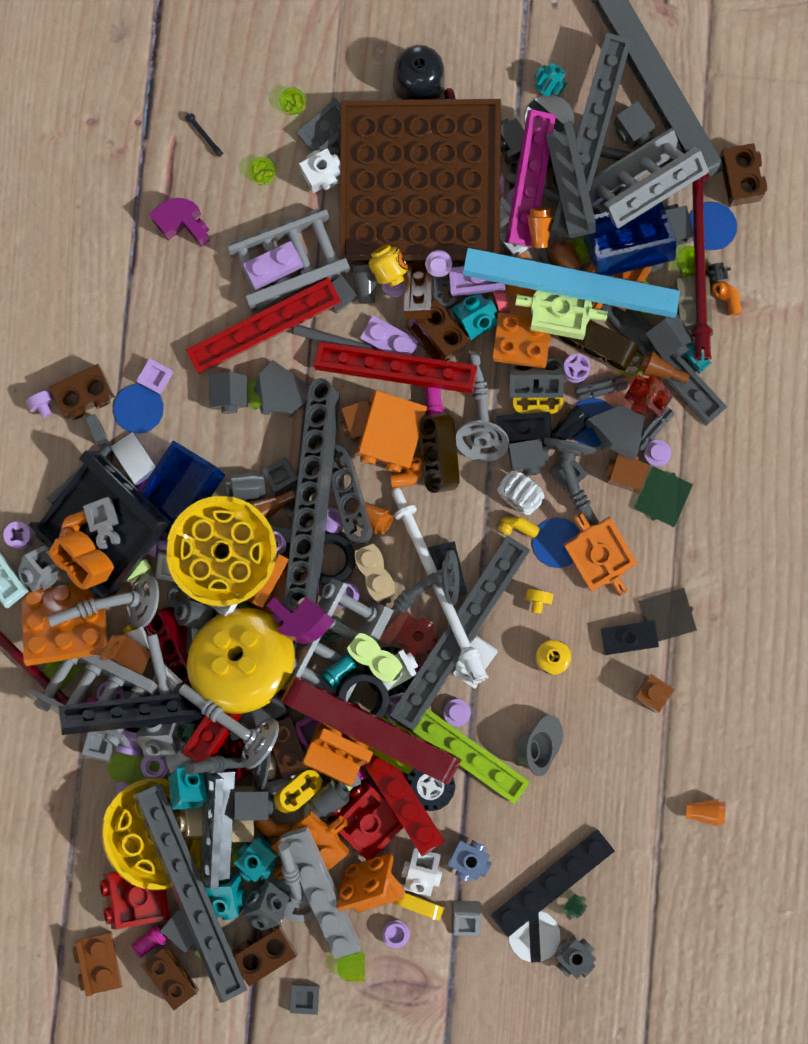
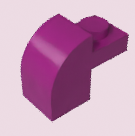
(179, 214)
(302, 625)

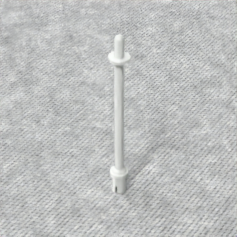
(468, 654)

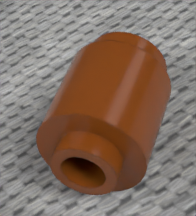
(565, 256)

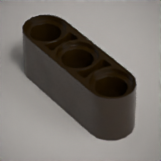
(605, 345)
(439, 452)

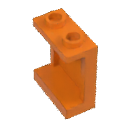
(390, 432)

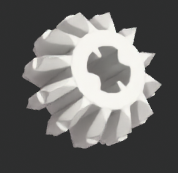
(520, 492)

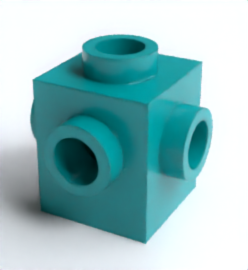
(475, 315)
(265, 856)
(228, 898)

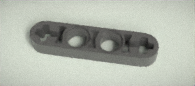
(352, 492)

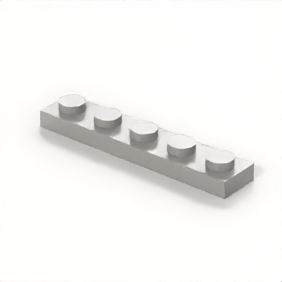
(322, 893)

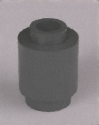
(246, 486)
(193, 614)
(329, 799)

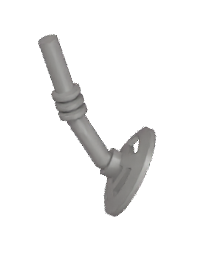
(485, 429)
(133, 599)
(251, 738)
(292, 883)

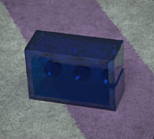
(635, 245)
(180, 481)

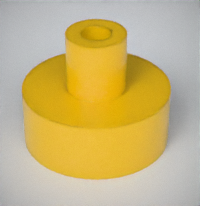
(539, 599)

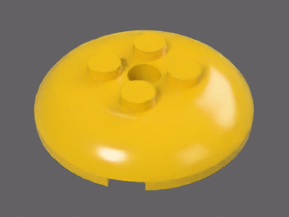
(193, 547)
(255, 677)
(128, 842)

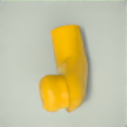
(518, 523)

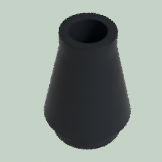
(570, 423)

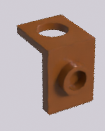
(127, 653)

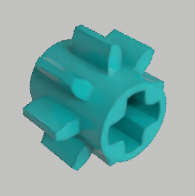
(550, 79)

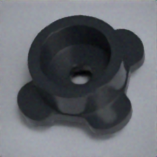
(717, 271)

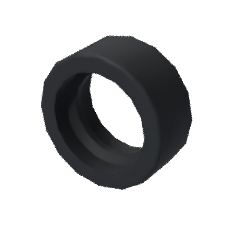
(345, 573)
(367, 677)

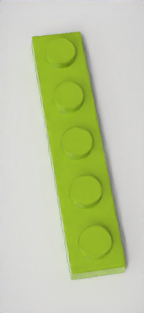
(473, 757)

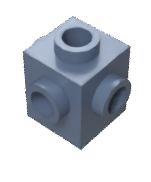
(462, 852)

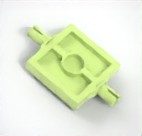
(560, 314)

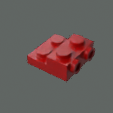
(369, 821)
(131, 904)

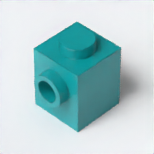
(187, 790)

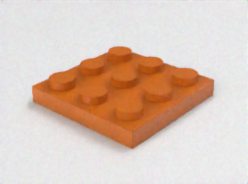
(66, 640)

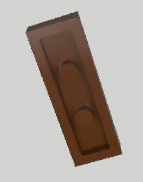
(418, 291)

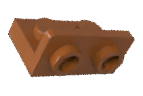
(97, 964)

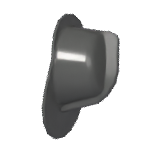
(539, 747)

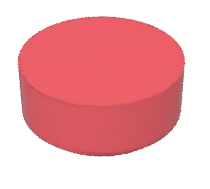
(500, 301)

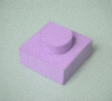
(155, 376)

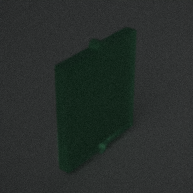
(663, 496)

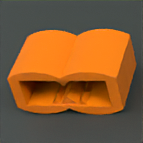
(81, 560)

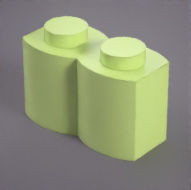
(368, 653)

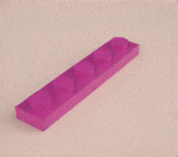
(530, 175)

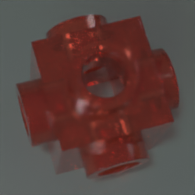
(648, 396)
(412, 626)

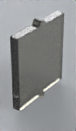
(670, 612)

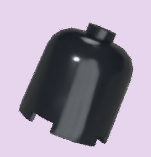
(419, 81)

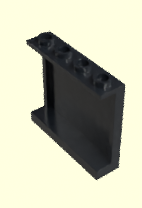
(138, 518)

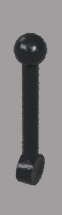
(190, 118)

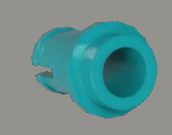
(698, 365)
(338, 671)

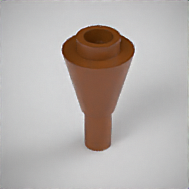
(657, 367)
(272, 505)

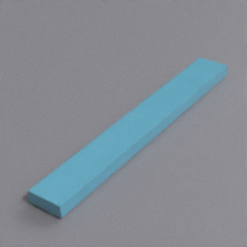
(571, 283)

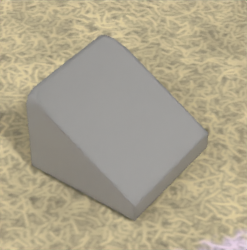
(466, 918)

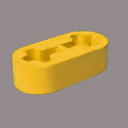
(537, 408)
(301, 795)
(421, 906)

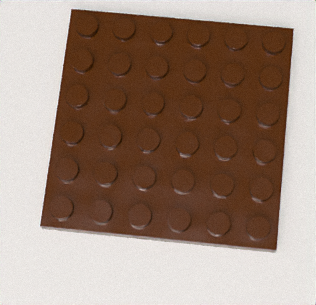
(420, 177)

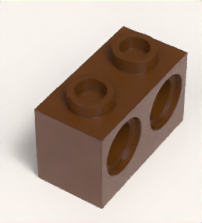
(736, 175)
(432, 335)
(80, 385)
(289, 749)
(267, 960)
(170, 977)

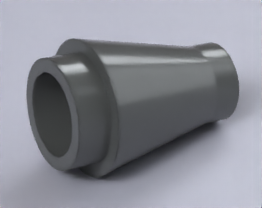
(365, 284)

